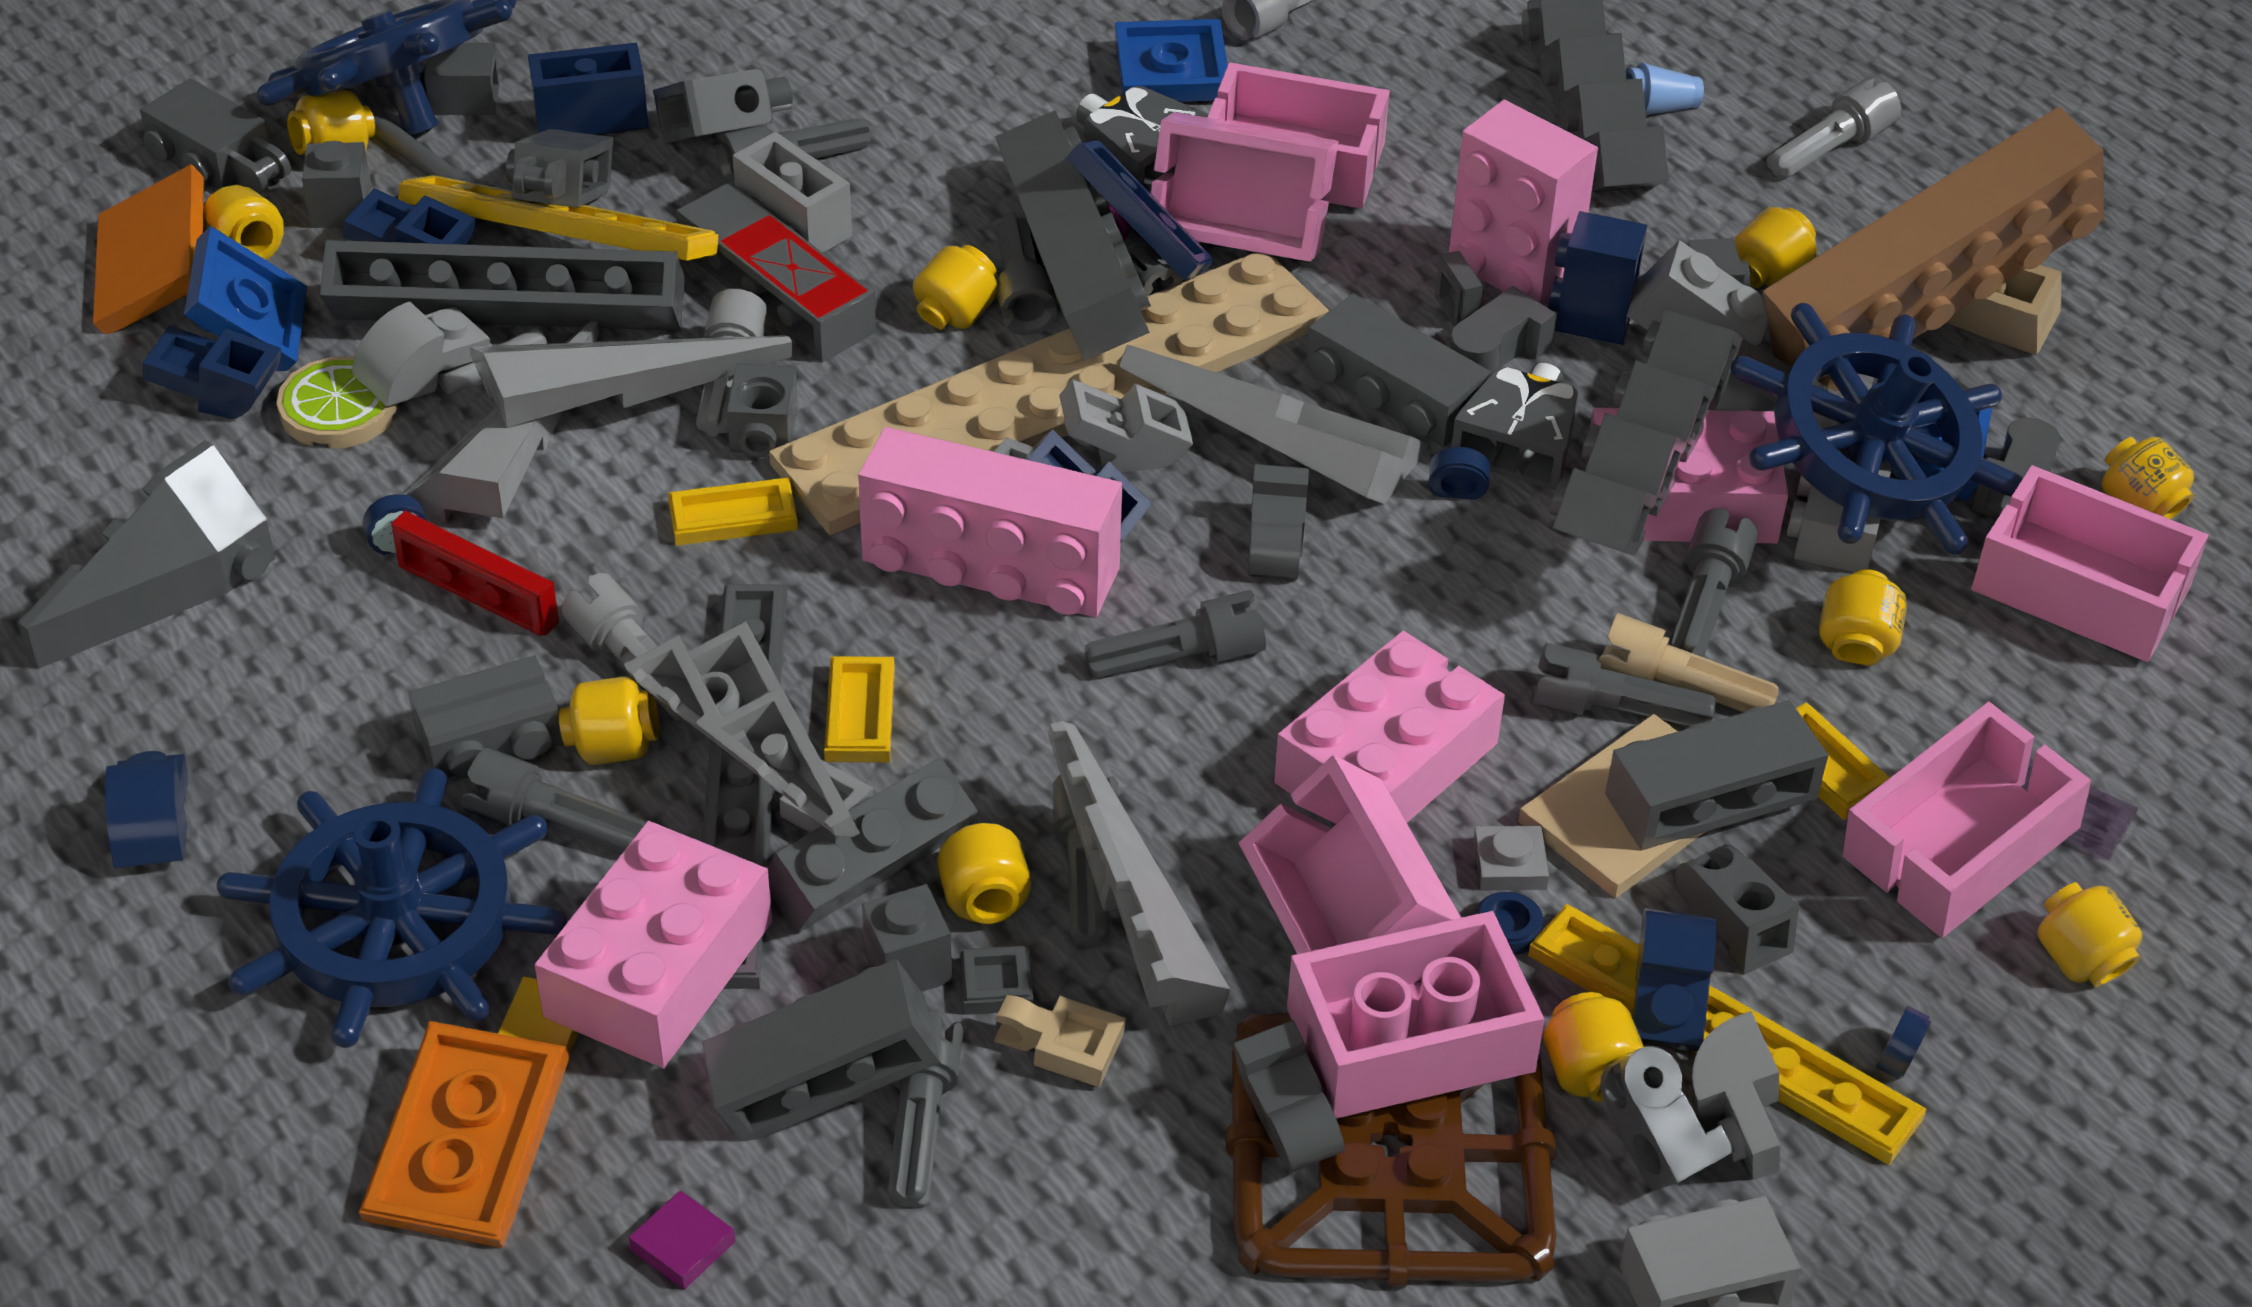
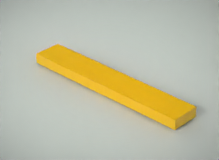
(576, 222)
(1809, 1077)

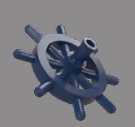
(391, 52)
(1877, 427)
(390, 904)

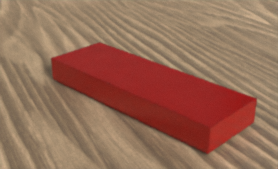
(475, 574)

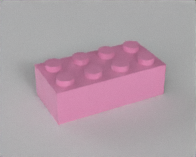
(990, 522)

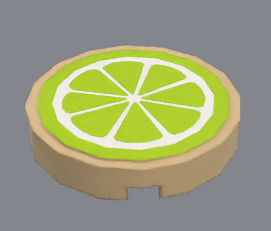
(331, 405)

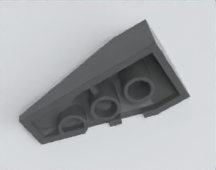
(177, 550)

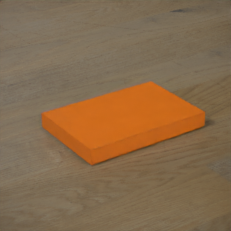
(147, 250)
(465, 1134)

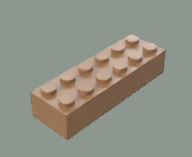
(1950, 239)

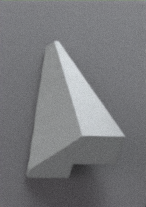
(561, 376)
(1338, 446)
(488, 461)
(740, 705)
(1163, 941)

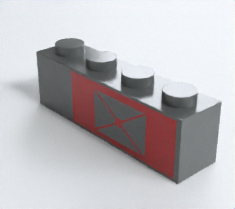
(800, 285)

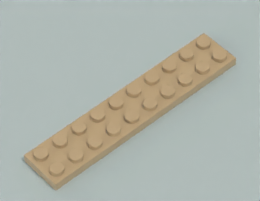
(1200, 321)

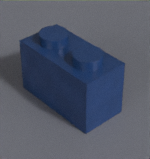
(589, 89)
(1598, 277)

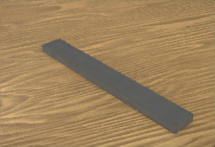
(736, 798)

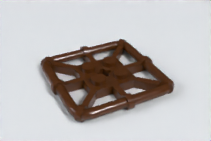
(1420, 1180)

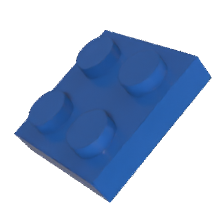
(1172, 57)
(245, 294)

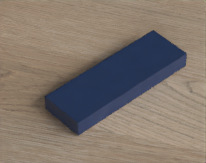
(1140, 209)

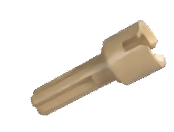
(1645, 653)

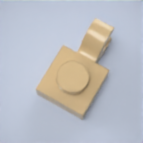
(1067, 1041)

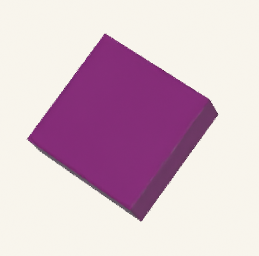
(682, 1239)

